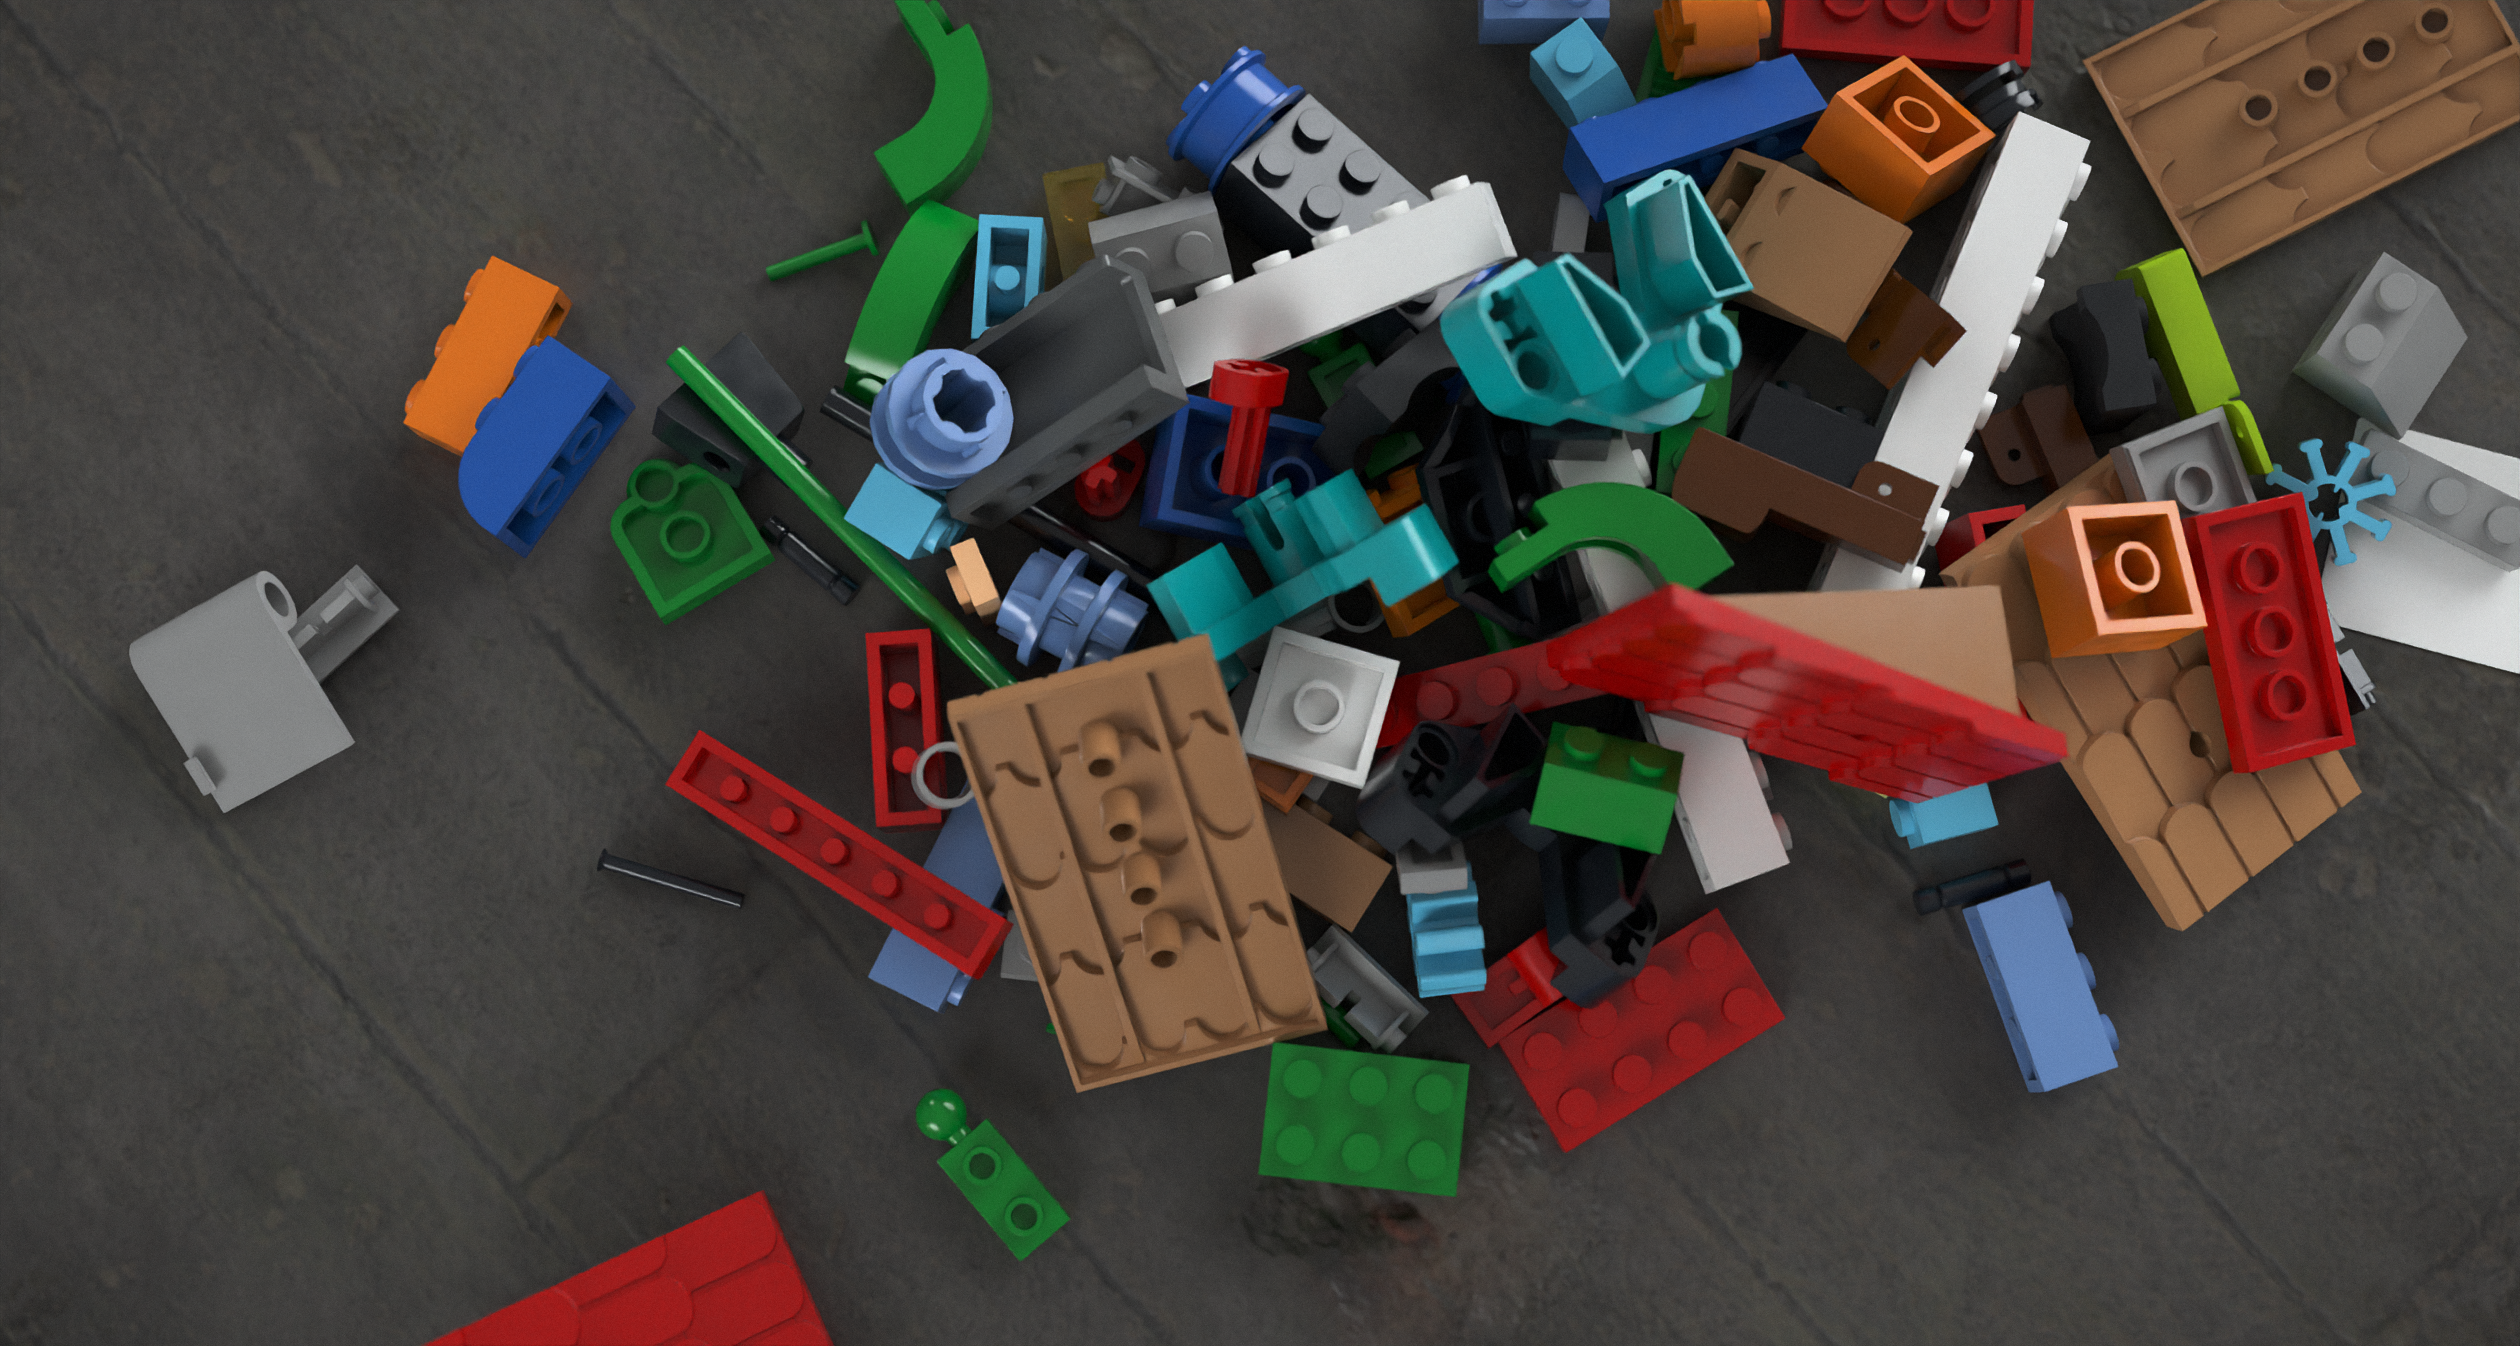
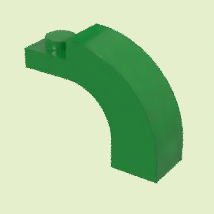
(951, 136)
(909, 295)
(1616, 517)

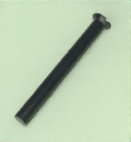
(670, 880)

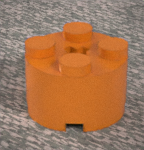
(1711, 35)

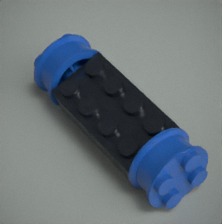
(1296, 171)

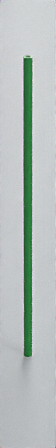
(875, 555)

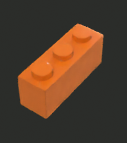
(478, 355)

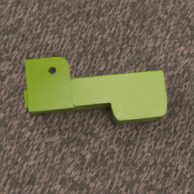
(2191, 351)

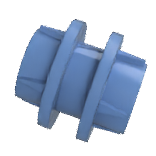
(973, 413)
(1068, 615)

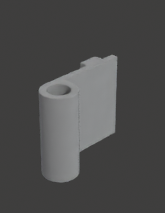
(239, 691)

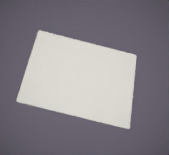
(2423, 586)

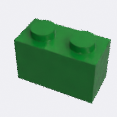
(1607, 788)

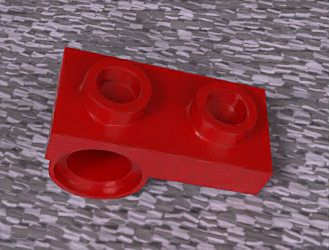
(1513, 991)

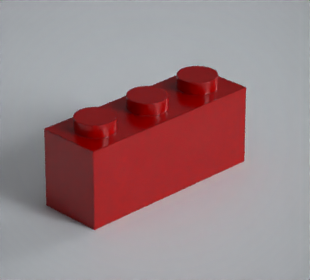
(904, 723)

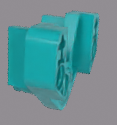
(1571, 347)
(1309, 552)

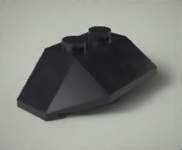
(1480, 494)

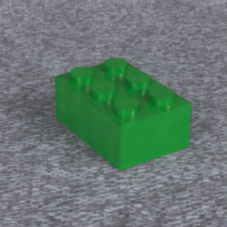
(1364, 1119)

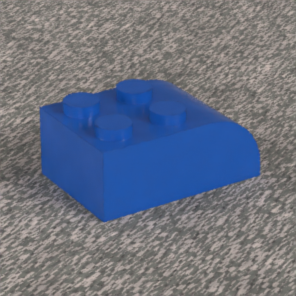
(538, 443)
(1187, 467)

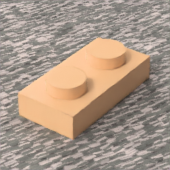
(973, 582)

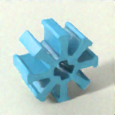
(2346, 510)
(1447, 941)

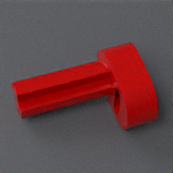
(1252, 391)
(1107, 491)

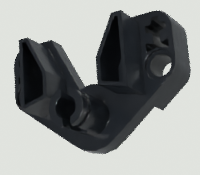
(1464, 781)

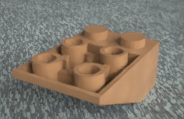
(1803, 243)

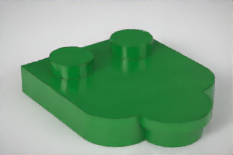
(685, 536)

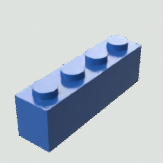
(1694, 131)

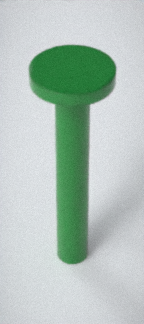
(826, 253)

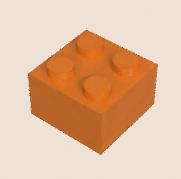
(1898, 141)
(2113, 578)

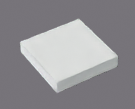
(1318, 707)

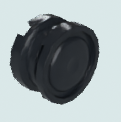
(1998, 97)

